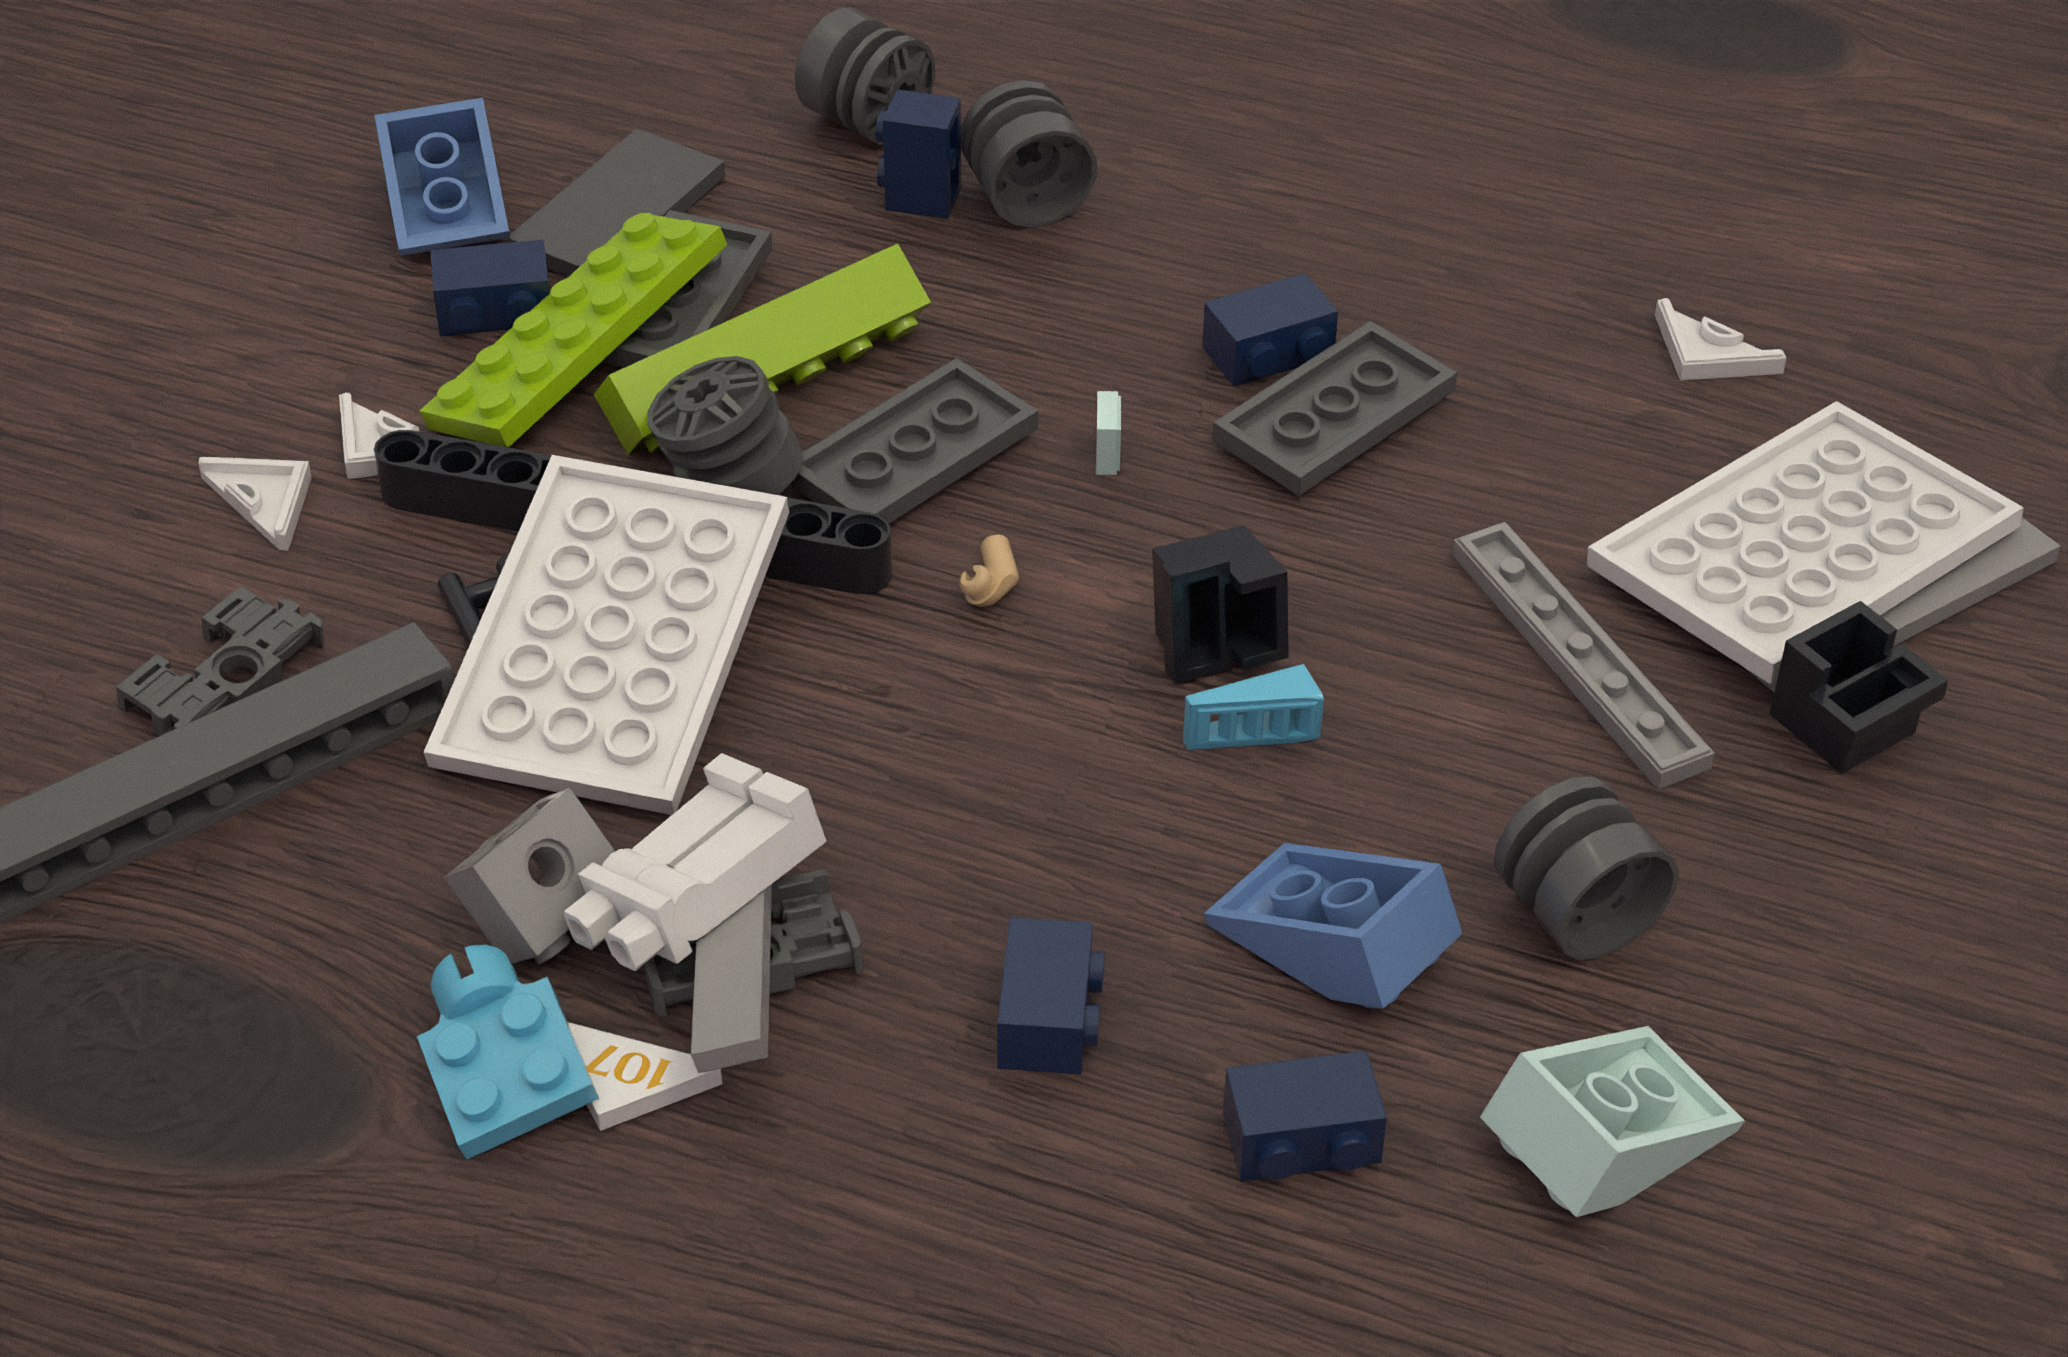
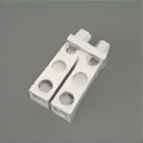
(696, 865)

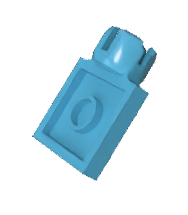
(500, 1052)

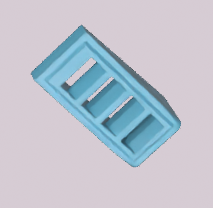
(1275, 705)

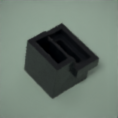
(1218, 603)
(1850, 689)

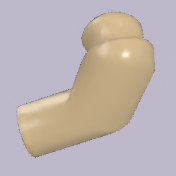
(994, 578)

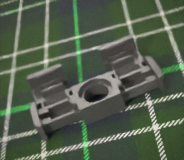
(253, 625)
(798, 947)

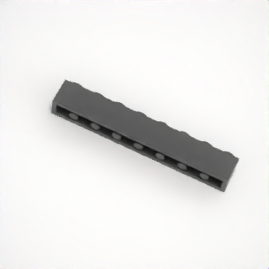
(217, 766)

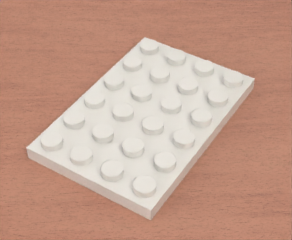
(1801, 534)
(609, 634)

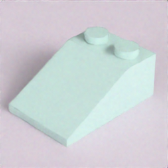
(1606, 1117)

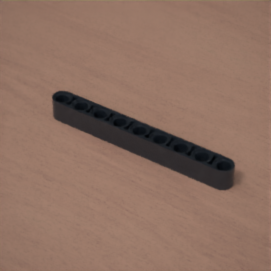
(497, 484)

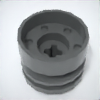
(856, 66)
(1028, 153)
(726, 427)
(1585, 867)

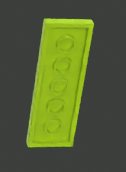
(572, 329)

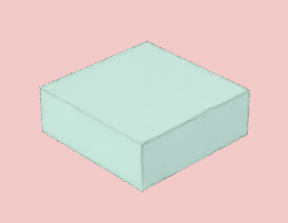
(1108, 433)

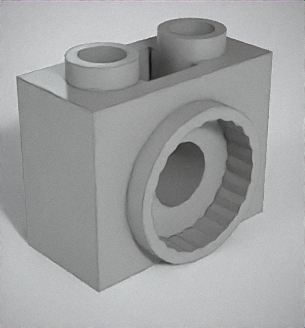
(503, 897)

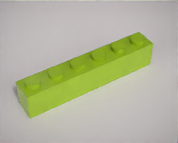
(784, 338)

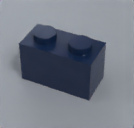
(920, 153)
(487, 285)
(1268, 328)
(1046, 996)
(1304, 1115)

